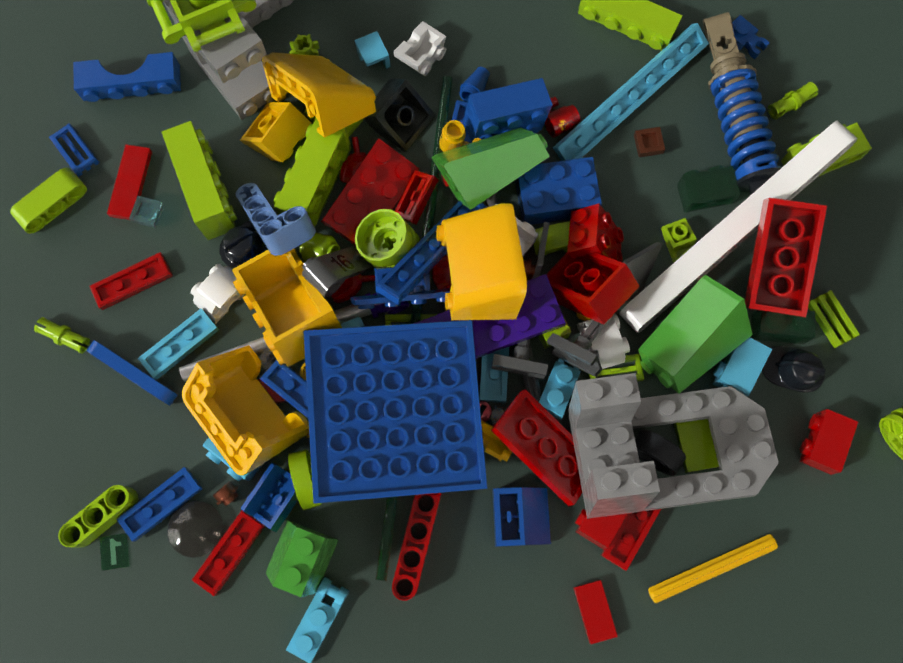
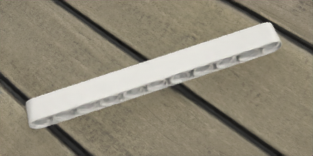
(736, 227)

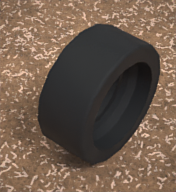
(664, 453)

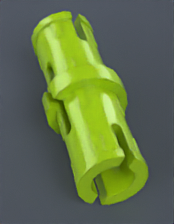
(792, 100)
(62, 335)

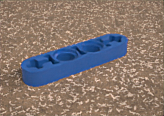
(132, 372)

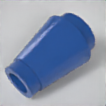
(474, 83)

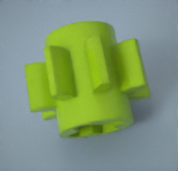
(304, 45)

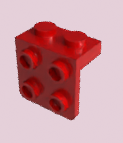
(594, 232)

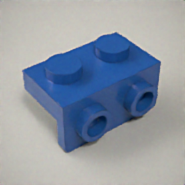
(272, 498)

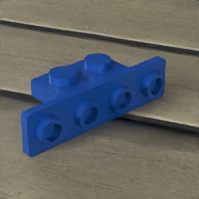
(417, 296)

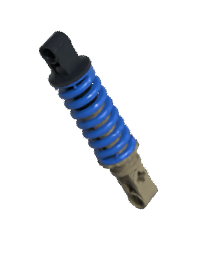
(739, 107)

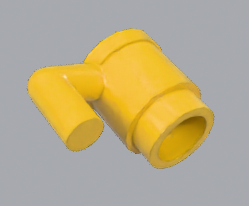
(453, 136)

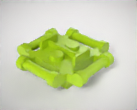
(201, 15)

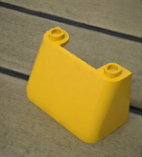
(322, 86)
(484, 264)
(239, 411)

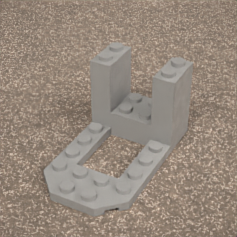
(235, 60)
(607, 456)

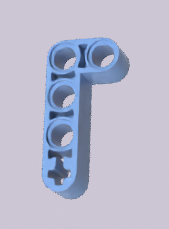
(278, 232)

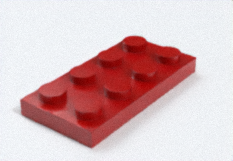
(373, 186)
(541, 445)

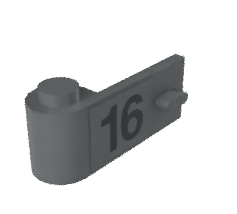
(332, 269)

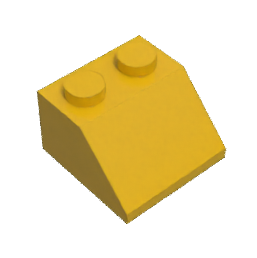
(276, 131)

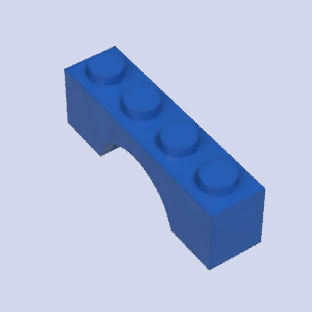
(157, 75)

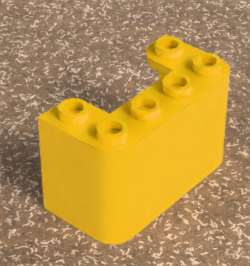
(283, 303)

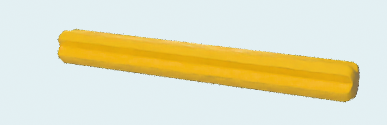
(712, 568)

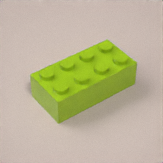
(313, 172)
(200, 180)

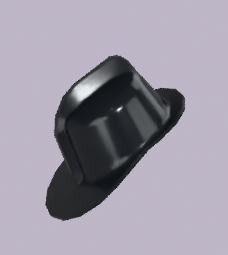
(241, 245)
(794, 369)

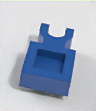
(746, 37)

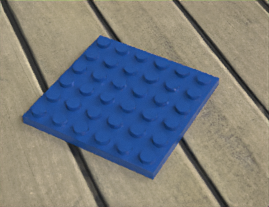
(393, 411)

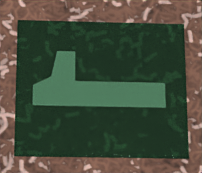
(114, 552)

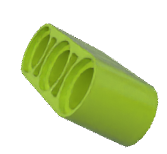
(48, 200)
(86, 521)

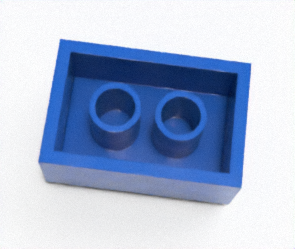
(507, 109)
(556, 189)

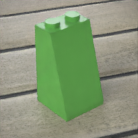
(490, 164)
(696, 335)
(300, 559)

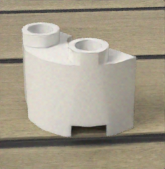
(422, 48)
(216, 292)
(608, 344)

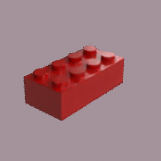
(785, 256)

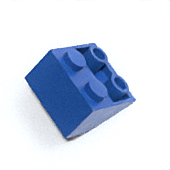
(521, 516)

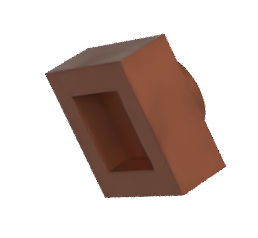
(649, 142)

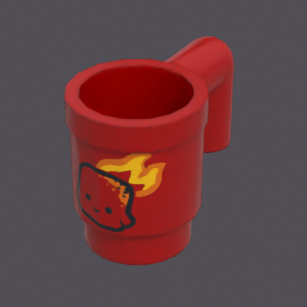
(561, 119)

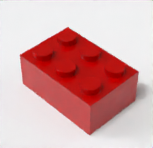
(592, 285)

